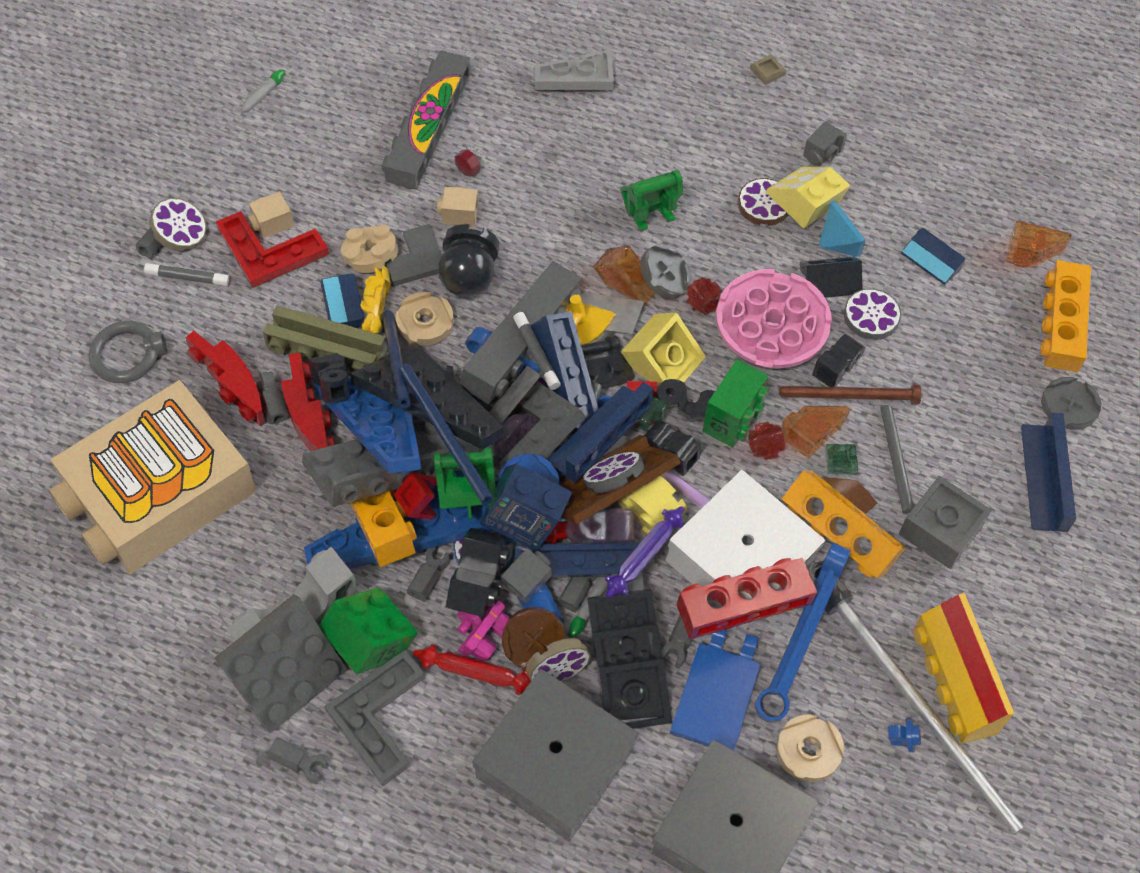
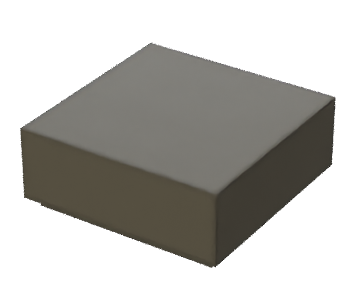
(768, 69)

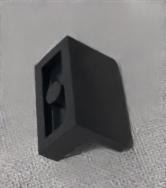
(834, 275)

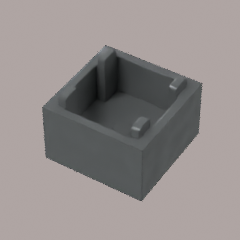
(944, 522)

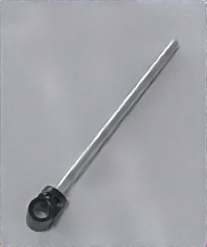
(839, 603)

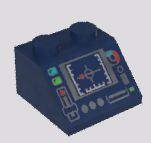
(525, 507)

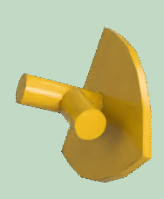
(589, 320)

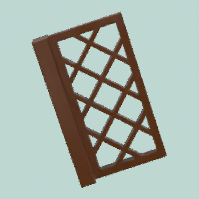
(586, 503)

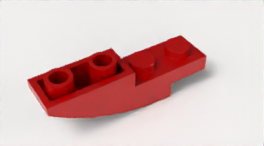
(231, 374)
(303, 410)

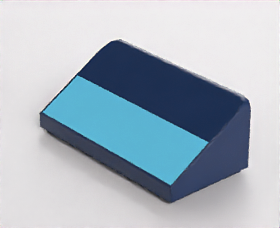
(933, 256)
(342, 300)

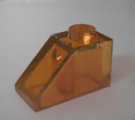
(1034, 244)
(621, 271)
(813, 427)

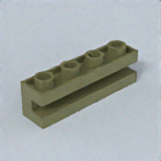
(318, 337)

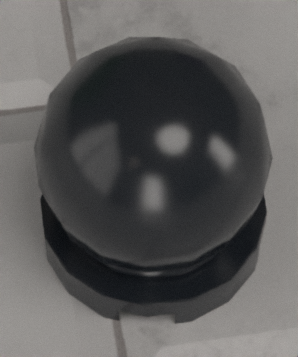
(468, 260)

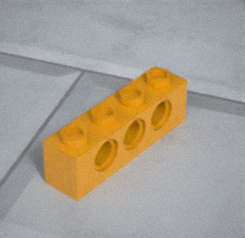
(1066, 316)
(384, 527)
(885, 547)

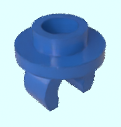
(906, 735)

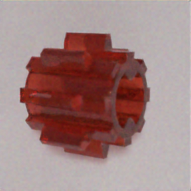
(703, 295)
(766, 440)

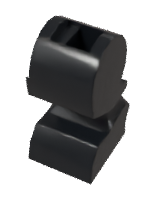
(833, 362)
(331, 376)
(675, 395)
(685, 446)

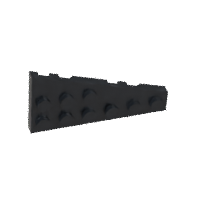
(458, 408)

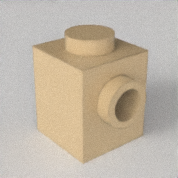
(458, 206)
(270, 215)

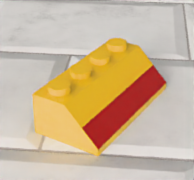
(963, 670)

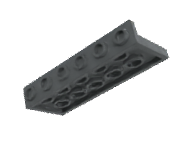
(352, 473)

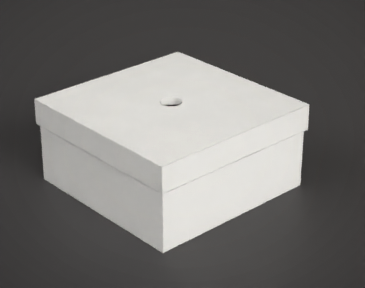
(717, 539)

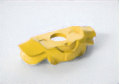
(374, 299)

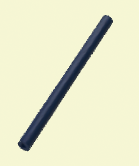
(395, 359)
(446, 434)

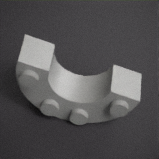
(324, 582)

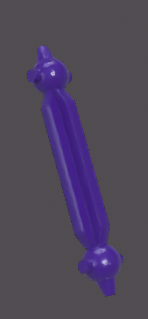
(644, 552)

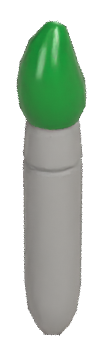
(263, 90)
(579, 622)

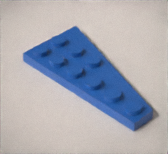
(381, 429)
(446, 527)

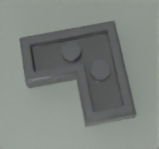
(421, 260)

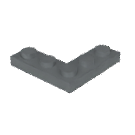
(555, 417)
(355, 711)

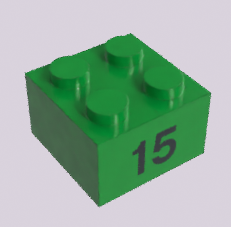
(735, 404)
(367, 629)

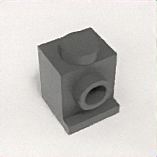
(824, 144)

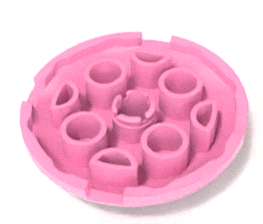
(763, 297)

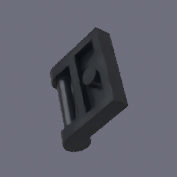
(608, 370)

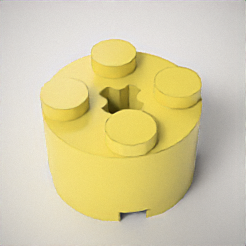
(650, 502)

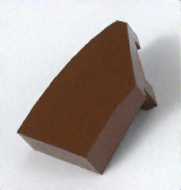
(854, 492)

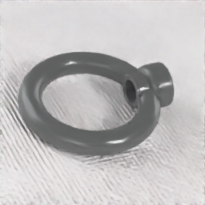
(153, 343)

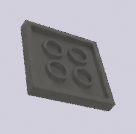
(281, 663)

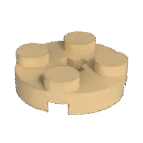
(382, 246)
(424, 333)
(817, 732)

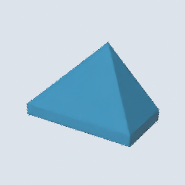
(840, 233)

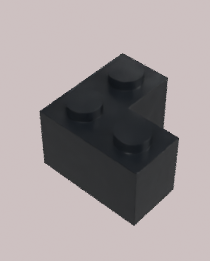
(478, 576)

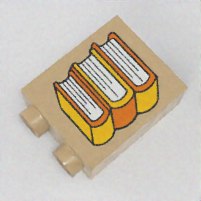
(150, 478)

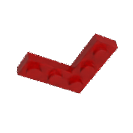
(267, 264)

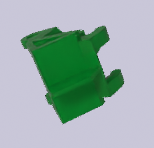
(653, 194)
(457, 491)

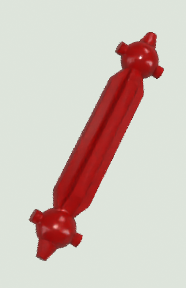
(473, 669)

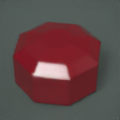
(467, 163)

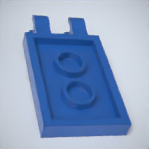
(717, 693)

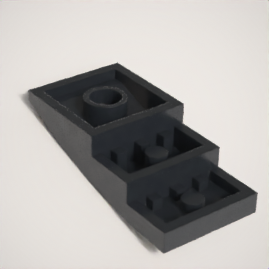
(629, 658)

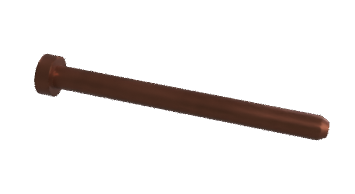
(912, 393)

